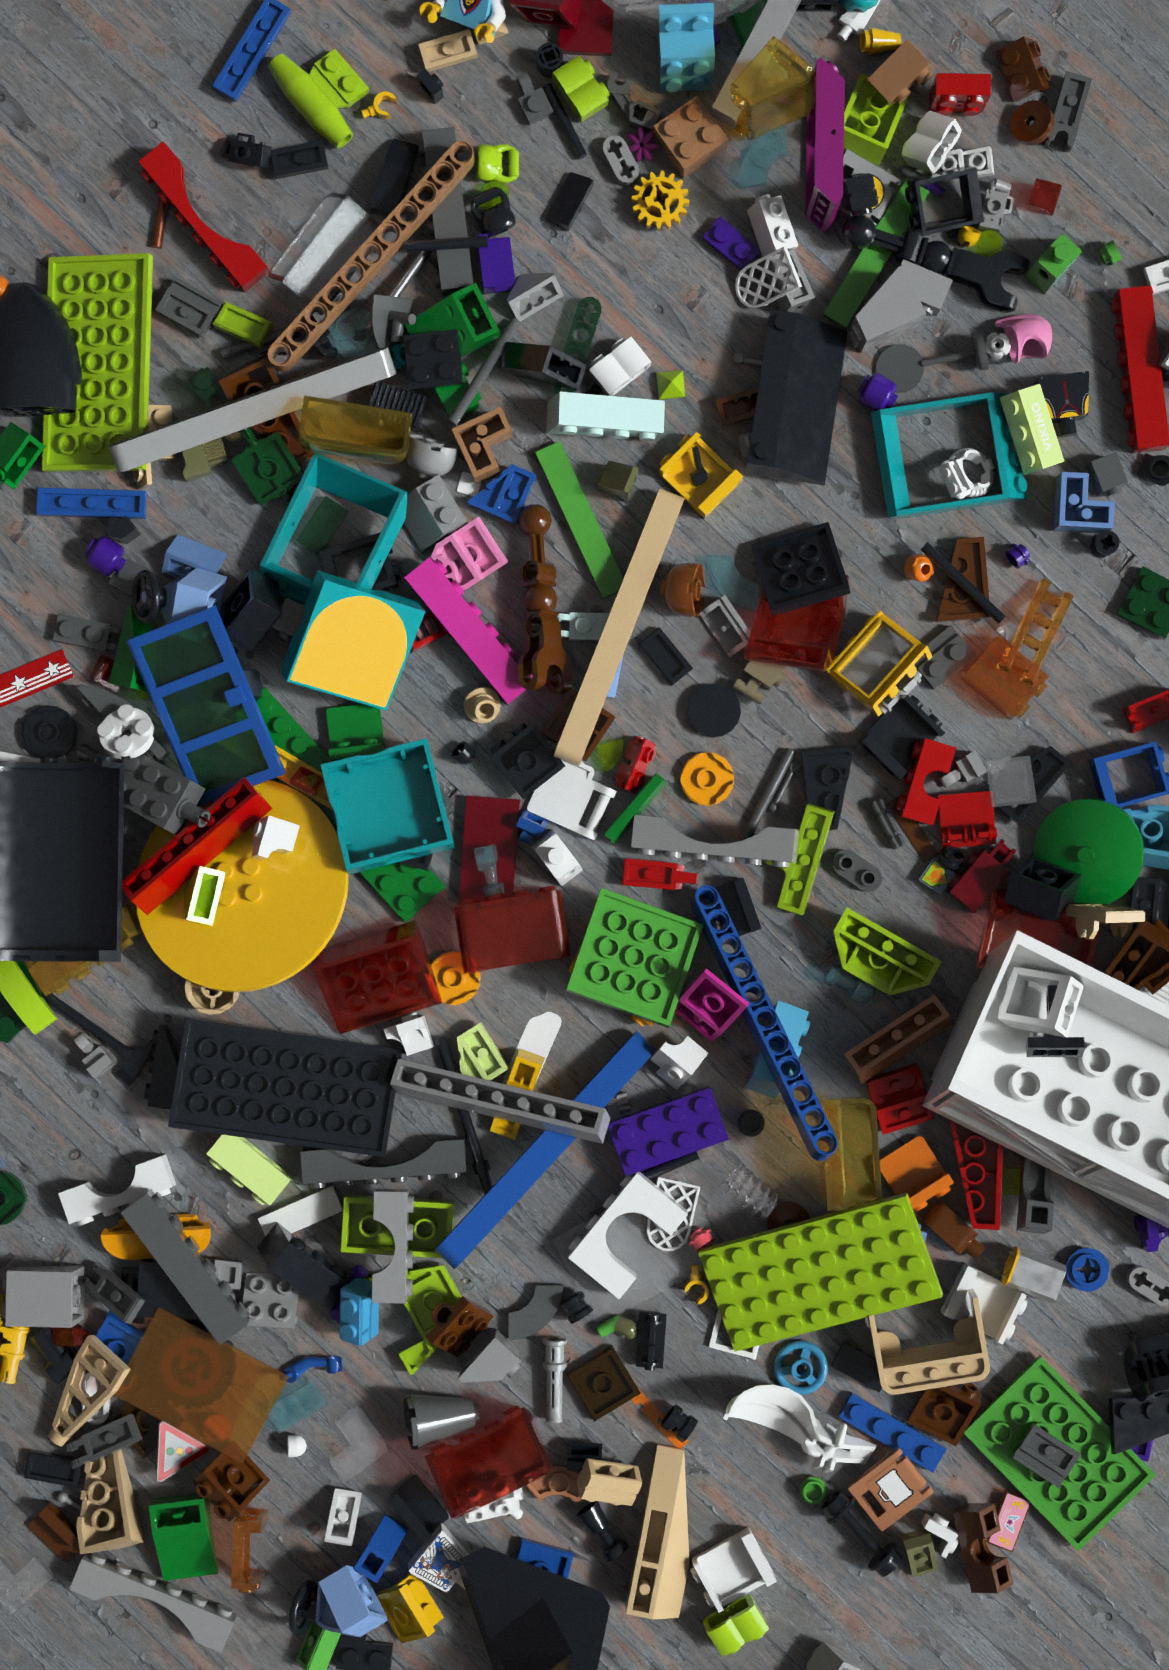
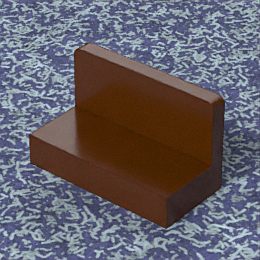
(56, 1531)

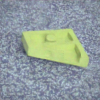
(479, 1054)

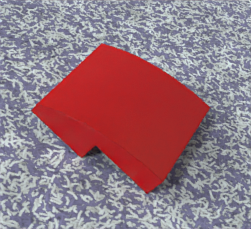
(899, 1098)

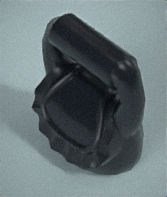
(497, 218)

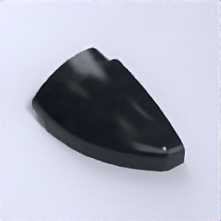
(36, 355)

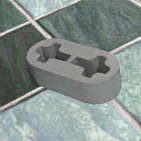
(615, 163)
(1147, 1290)

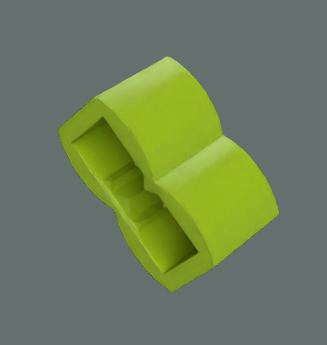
(580, 88)
(735, 1625)

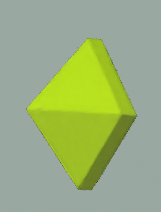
(670, 385)

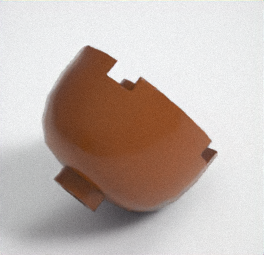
(683, 589)

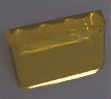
(354, 431)
(853, 1170)

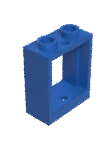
(1103, 782)

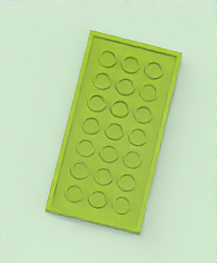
(110, 318)
(821, 1272)

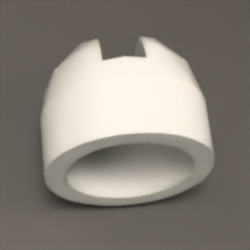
(295, 1445)

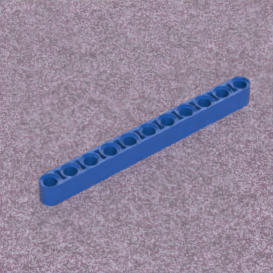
(761, 1034)
(540, 1155)

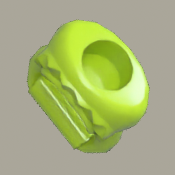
(489, 163)

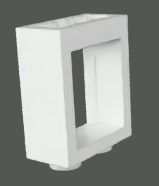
(1062, 1008)

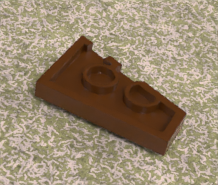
(970, 561)

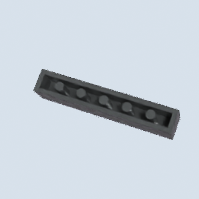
(448, 217)
(186, 1267)

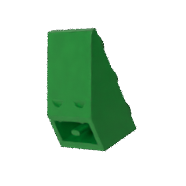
(460, 311)
(183, 1536)

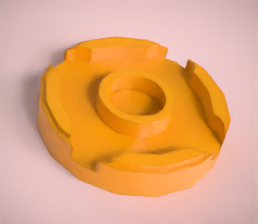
(707, 779)
(451, 982)

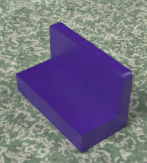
(497, 265)

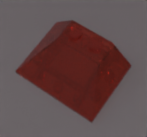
(797, 637)

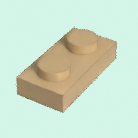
(448, 50)

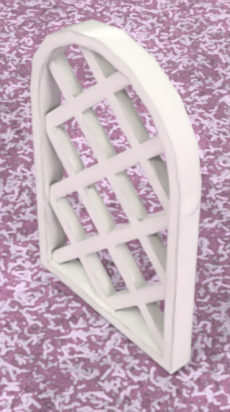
(791, 270)
(688, 1224)

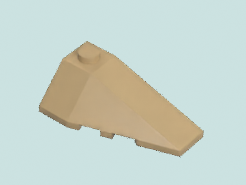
(108, 1507)

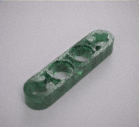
(582, 348)

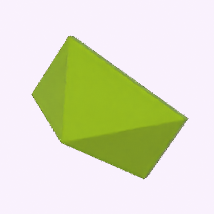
(202, 895)

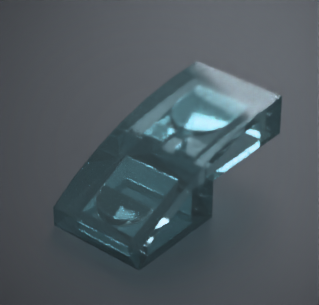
(297, 1406)

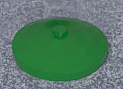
(1095, 842)

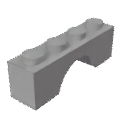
(393, 1211)

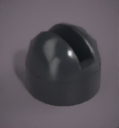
(463, 753)

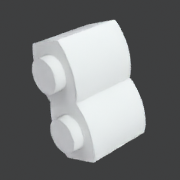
(931, 142)
(619, 367)

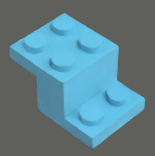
(686, 47)

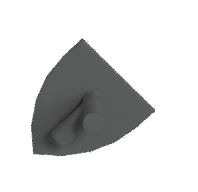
(389, 319)

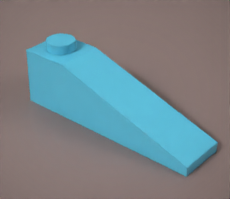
(1154, 828)

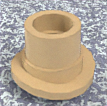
(482, 704)

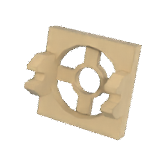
(1090, 915)

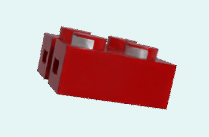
(959, 93)

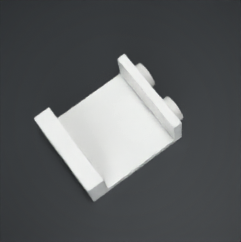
(997, 1302)

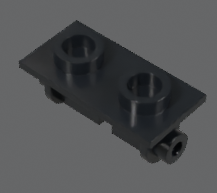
(651, 1340)

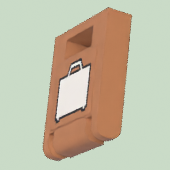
(893, 1485)

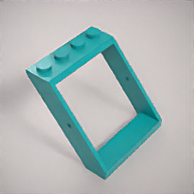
(892, 466)
(349, 485)

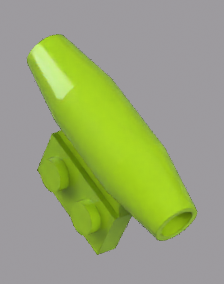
(321, 93)

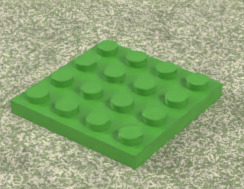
(634, 957)

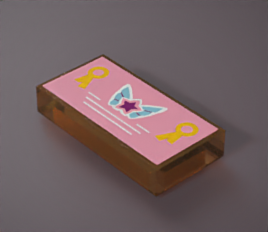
(1011, 1516)

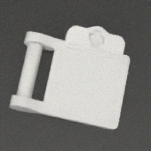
(566, 798)

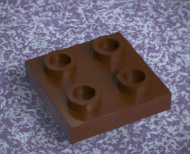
(557, 722)
(463, 1326)

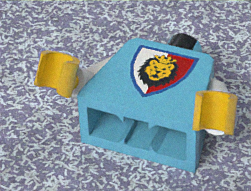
(481, 15)

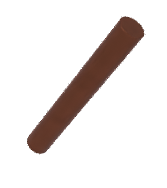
(159, 226)

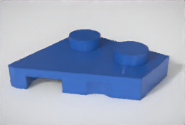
(505, 494)

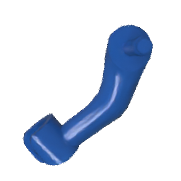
(294, 1371)

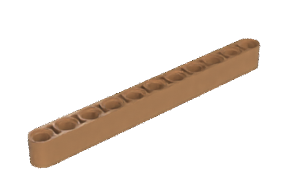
(377, 244)

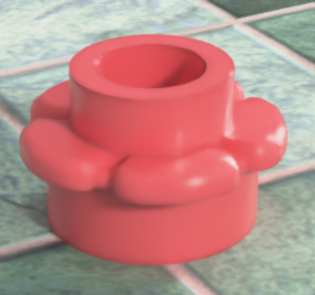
(700, 1239)

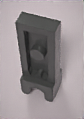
(1069, 109)

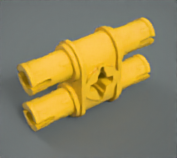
(12, 1349)

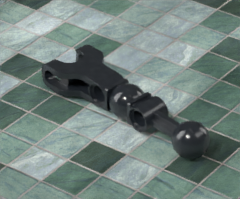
(957, 264)

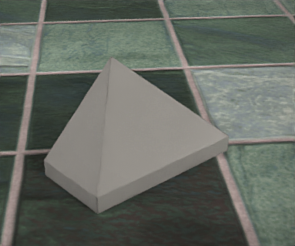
(533, 293)

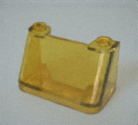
(774, 90)

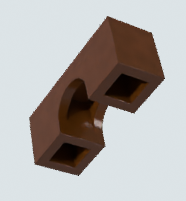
(984, 1569)

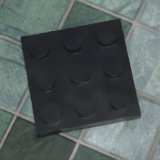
(800, 568)

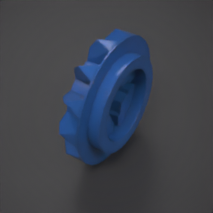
(1094, 1279)

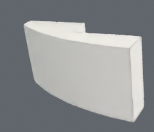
(979, 158)

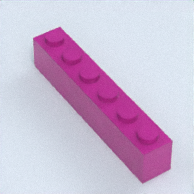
(467, 628)

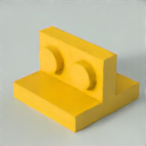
(410, 1609)

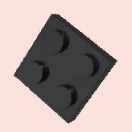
(433, 360)

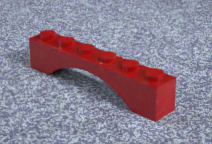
(238, 259)

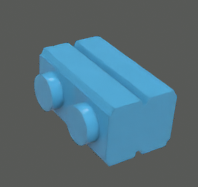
(357, 1313)

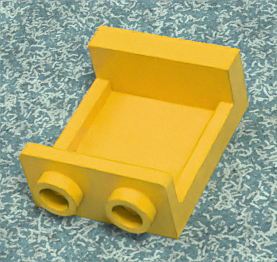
(720, 482)

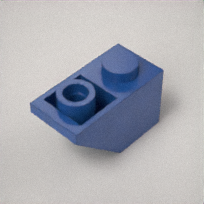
(380, 1548)

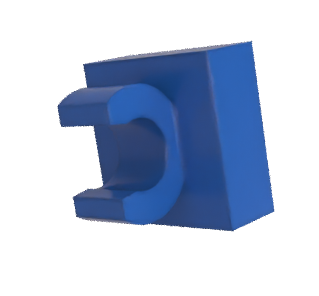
(532, 826)

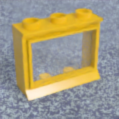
(877, 661)

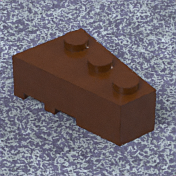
(1140, 956)

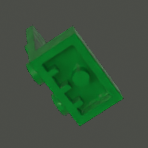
(354, 731)

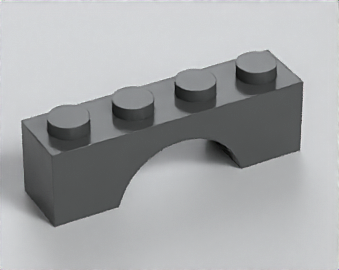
(1035, 1201)

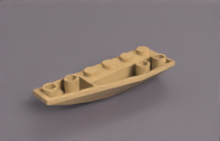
(663, 1541)

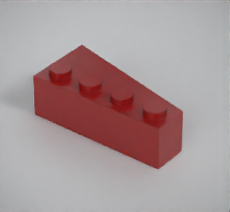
(981, 1175)

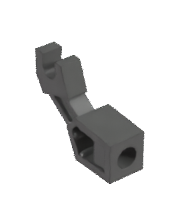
(621, 95)

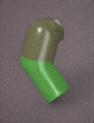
(618, 1324)

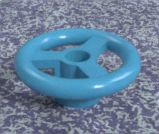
(807, 1348)

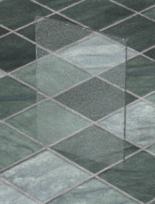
(630, 1243)

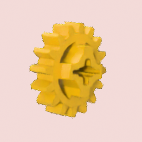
(650, 204)

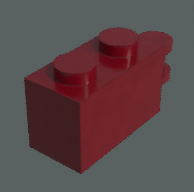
(980, 876)

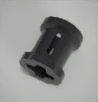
(1112, 541)

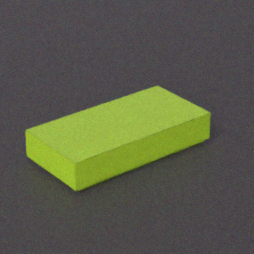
(243, 324)

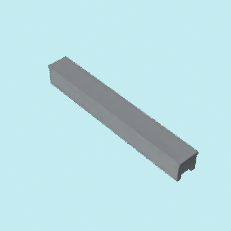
(771, 23)

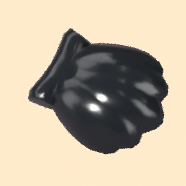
(1155, 469)

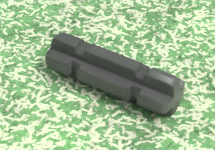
(887, 823)

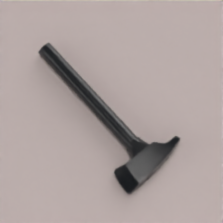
(134, 1058)

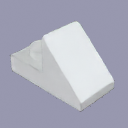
(343, 1517)

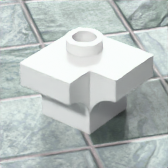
(273, 835)
(411, 1033)
(678, 1061)

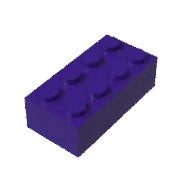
(667, 1130)

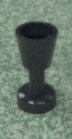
(596, 1522)

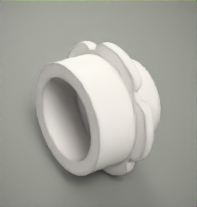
(993, 351)

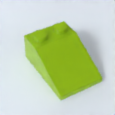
(870, 121)

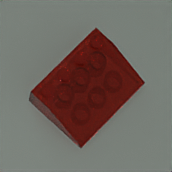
(376, 977)

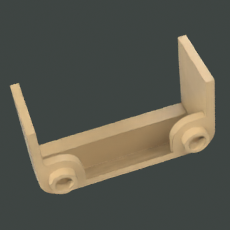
(934, 1364)

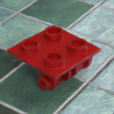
(967, 819)

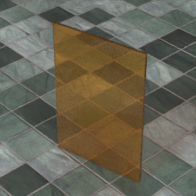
(201, 1385)

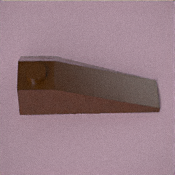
(256, 377)

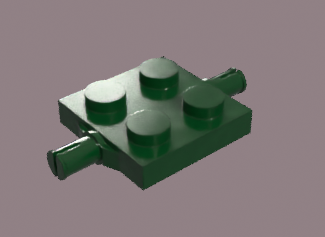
(268, 467)

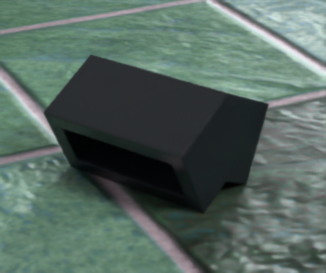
(122, 530)
(580, 1451)

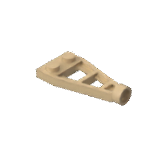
(103, 1366)

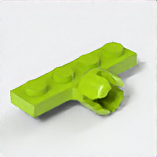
(801, 874)

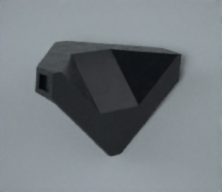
(533, 1615)

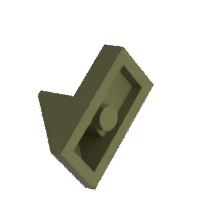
(919, 1552)

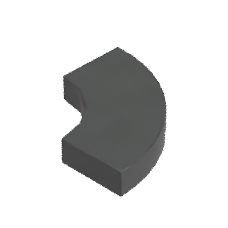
(536, 1313)

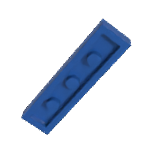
(251, 49)
(91, 503)
(892, 1432)

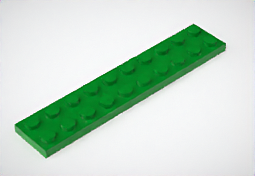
(401, 885)

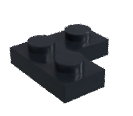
(359, 1654)

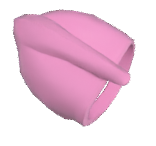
(1028, 336)

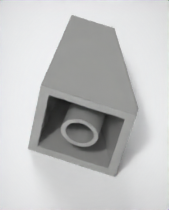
(888, 313)
(44, 1296)

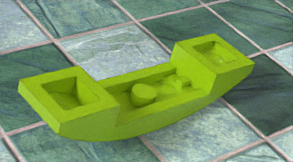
(24, 998)

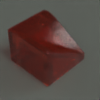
(1044, 196)
(70, 1336)

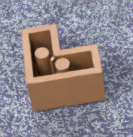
(902, 70)
(477, 437)

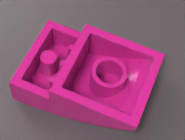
(710, 1005)

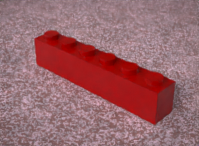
(1141, 374)
(195, 846)

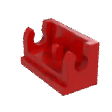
(1147, 712)

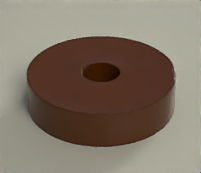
(1039, 130)
(785, 1211)

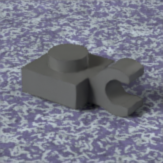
(534, 102)

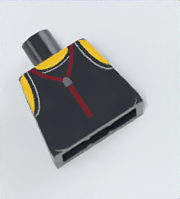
(1066, 399)

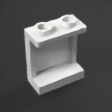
(732, 1569)

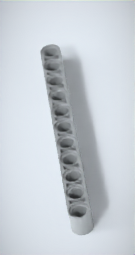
(251, 410)

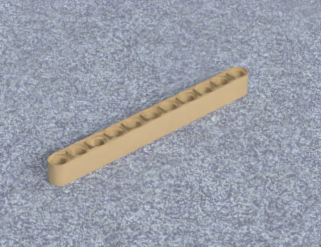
(619, 627)

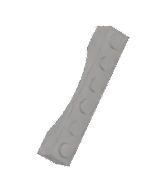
(771, 844)
(206, 1622)

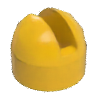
(968, 234)

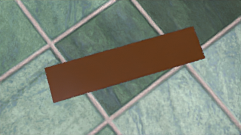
(914, 833)

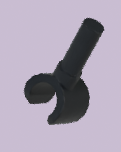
(700, 475)

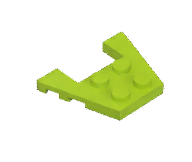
(429, 1288)

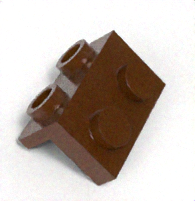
(1023, 68)

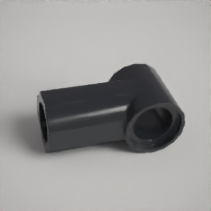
(57, 1358)

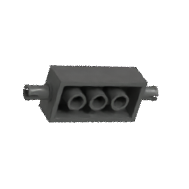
(156, 791)

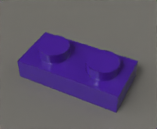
(731, 244)

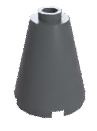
(436, 1418)

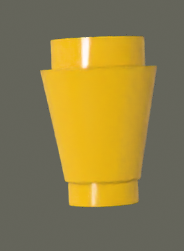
(878, 41)

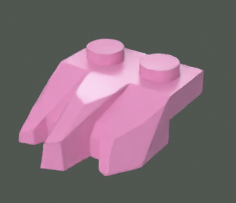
(469, 554)

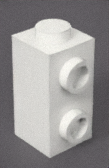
(771, 224)

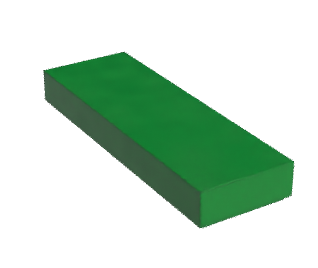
(635, 807)

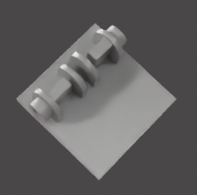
(270, 1301)

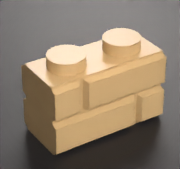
(609, 1482)

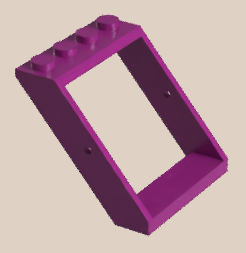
(824, 148)

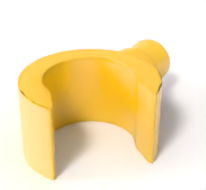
(374, 109)
(695, 1278)

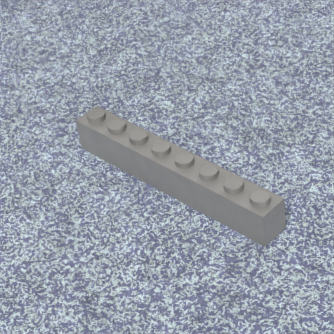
(500, 1101)

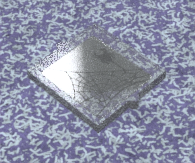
(1010, 781)

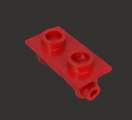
(640, 753)

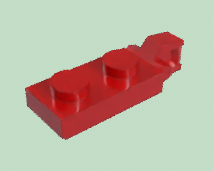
(655, 874)

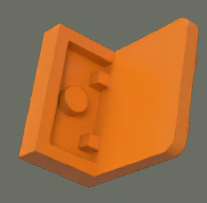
(915, 1171)

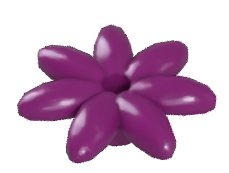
(642, 144)

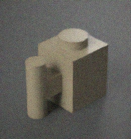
(760, 674)

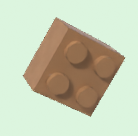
(690, 137)

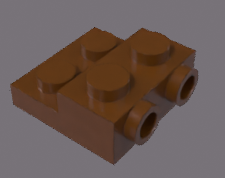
(946, 1411)
(230, 1484)

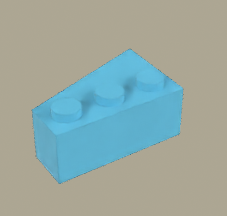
(795, 1025)

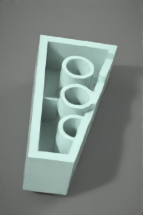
(605, 416)

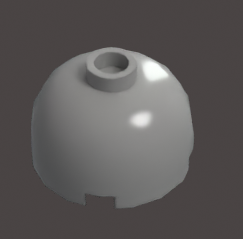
(430, 456)

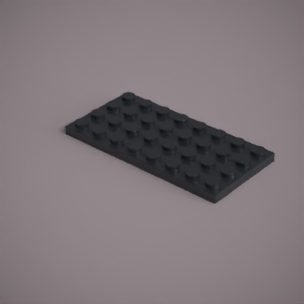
(284, 1087)

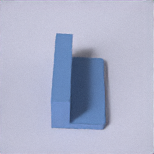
(188, 554)

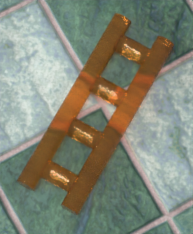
(1051, 626)

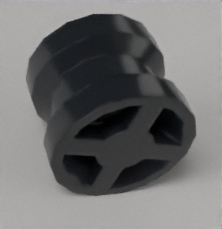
(576, 1307)

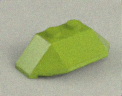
(881, 956)

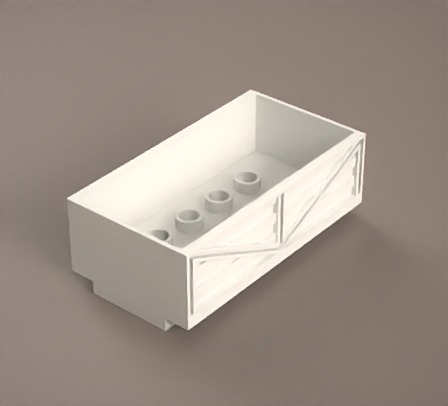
(1084, 1116)

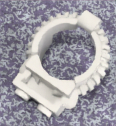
(956, 480)

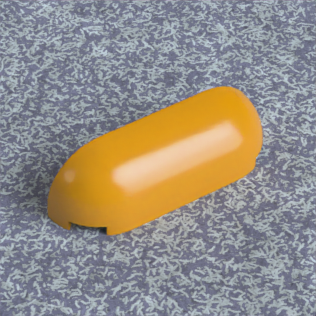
(125, 1244)

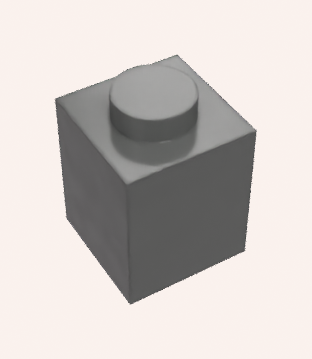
(1107, 475)

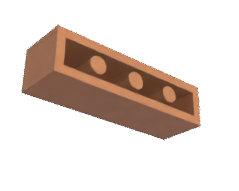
(897, 1039)

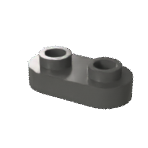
(856, 871)

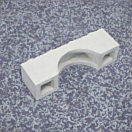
(85, 1200)

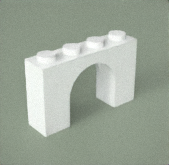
(636, 1196)

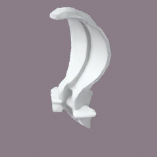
(792, 1416)

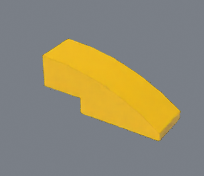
(524, 1076)

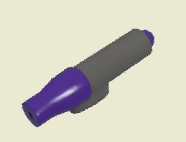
(910, 173)

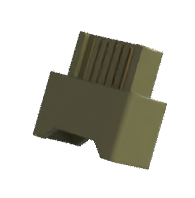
(202, 458)

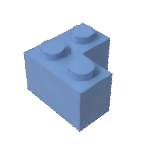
(1073, 509)

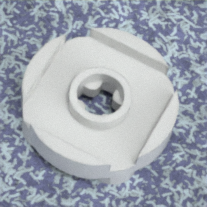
(123, 719)

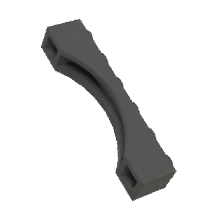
(327, 1165)

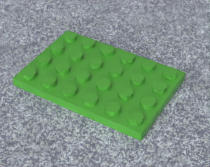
(1098, 1481)

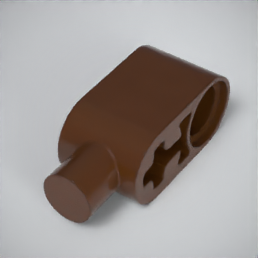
(953, 1230)

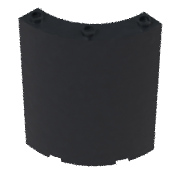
(61, 860)

